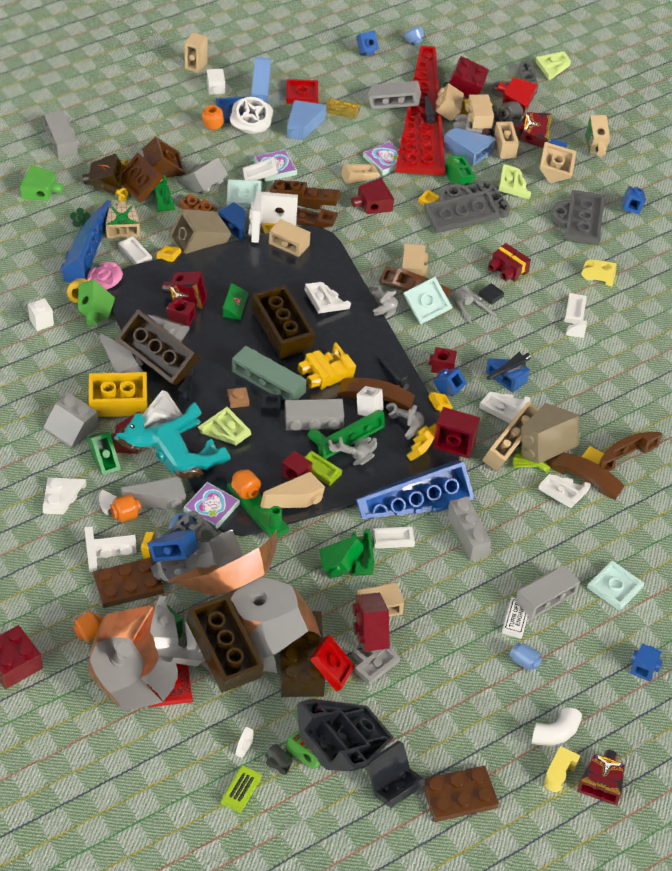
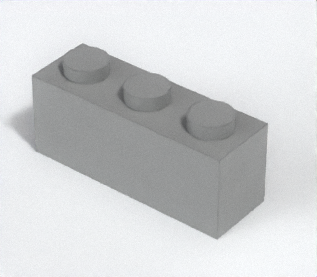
(394, 95)
(61, 133)
(314, 414)
(469, 528)
(547, 591)

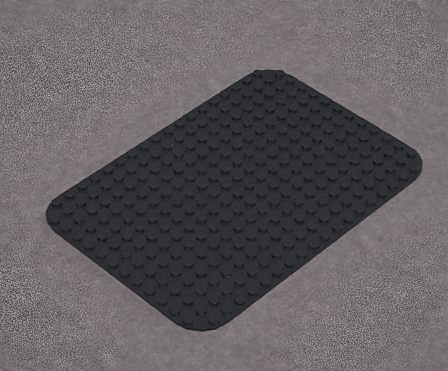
(219, 339)

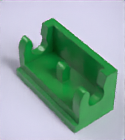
(459, 170)
(163, 197)
(365, 562)

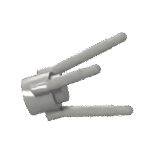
(467, 297)

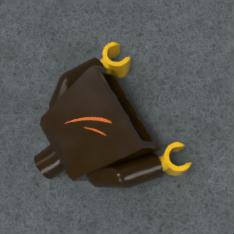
(107, 176)

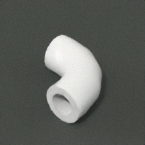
(559, 731)

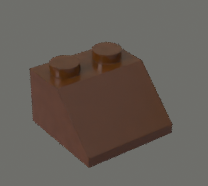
(164, 158)

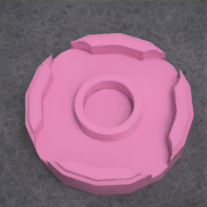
(106, 275)

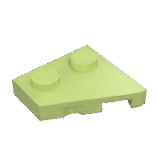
(553, 63)
(513, 182)
(225, 427)

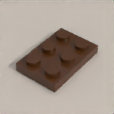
(140, 177)
(127, 582)
(460, 793)

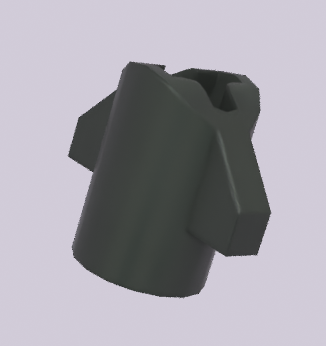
(279, 759)

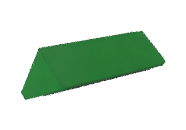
(235, 302)

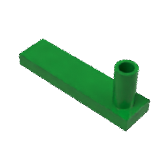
(349, 434)
(267, 518)

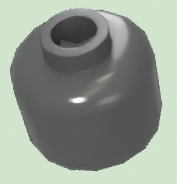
(510, 111)

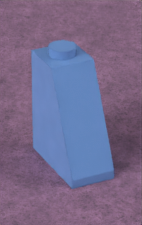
(261, 78)
(304, 119)
(470, 144)

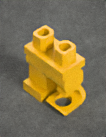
(328, 368)

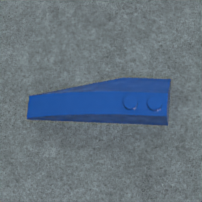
(85, 246)
(419, 493)

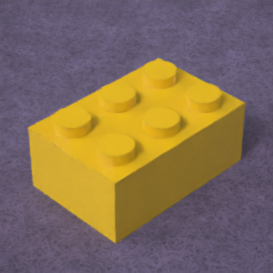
(118, 393)

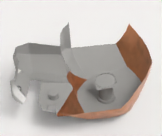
(215, 569)
(272, 617)
(140, 650)

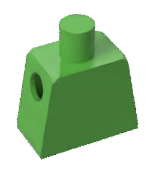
(39, 184)
(94, 302)

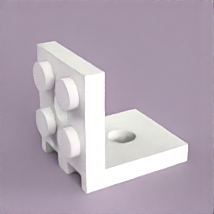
(264, 211)
(161, 410)

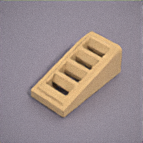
(358, 172)

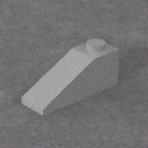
(120, 357)
(159, 494)

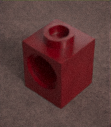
(181, 311)
(442, 359)
(295, 466)

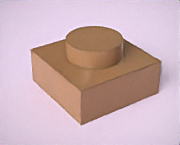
(238, 397)

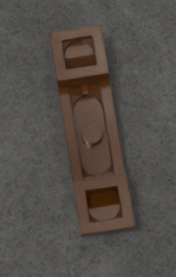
(306, 217)
(391, 393)
(644, 441)
(589, 471)

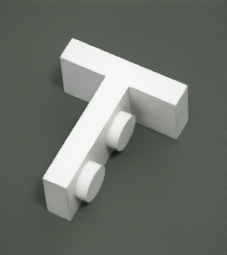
(107, 547)

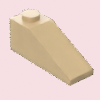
(295, 493)

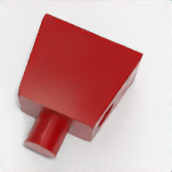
(518, 91)

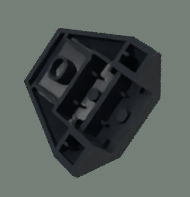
(341, 733)

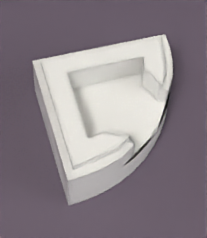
(577, 329)
(105, 500)
(245, 742)

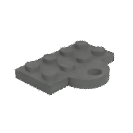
(460, 209)
(580, 216)

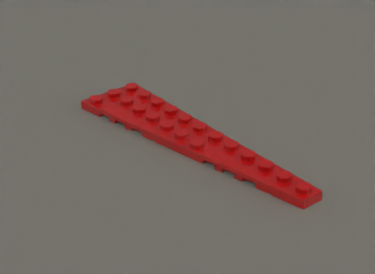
(421, 142)

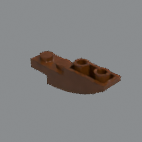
(307, 197)
(404, 280)

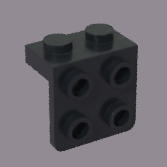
(392, 776)

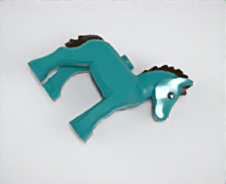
(169, 444)

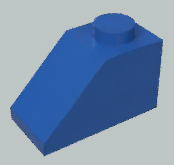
(234, 219)
(511, 380)
(173, 546)

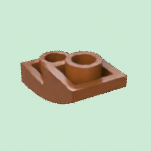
(191, 202)

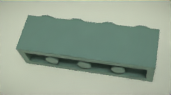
(268, 374)

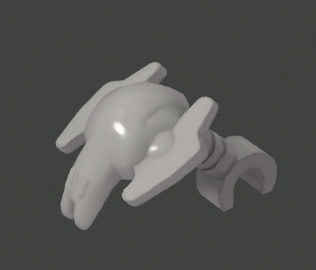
(388, 301)
(415, 418)
(361, 451)

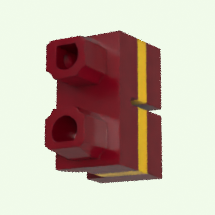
(509, 263)

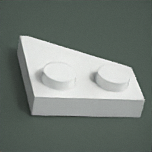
(324, 298)
(503, 405)
(563, 489)
(61, 493)

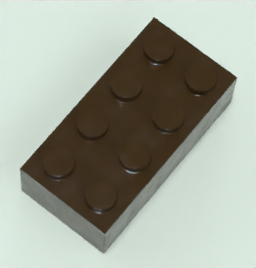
(283, 321)
(158, 347)
(224, 643)
(297, 672)

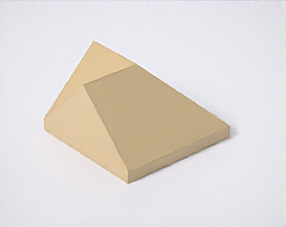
(557, 162)

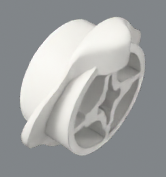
(249, 121)

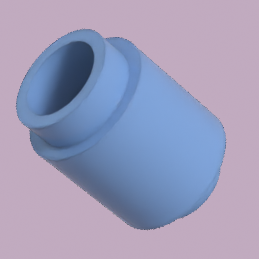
(526, 656)

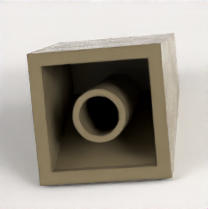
(198, 230)
(549, 433)

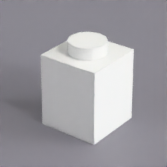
(215, 81)
(40, 314)
(369, 400)

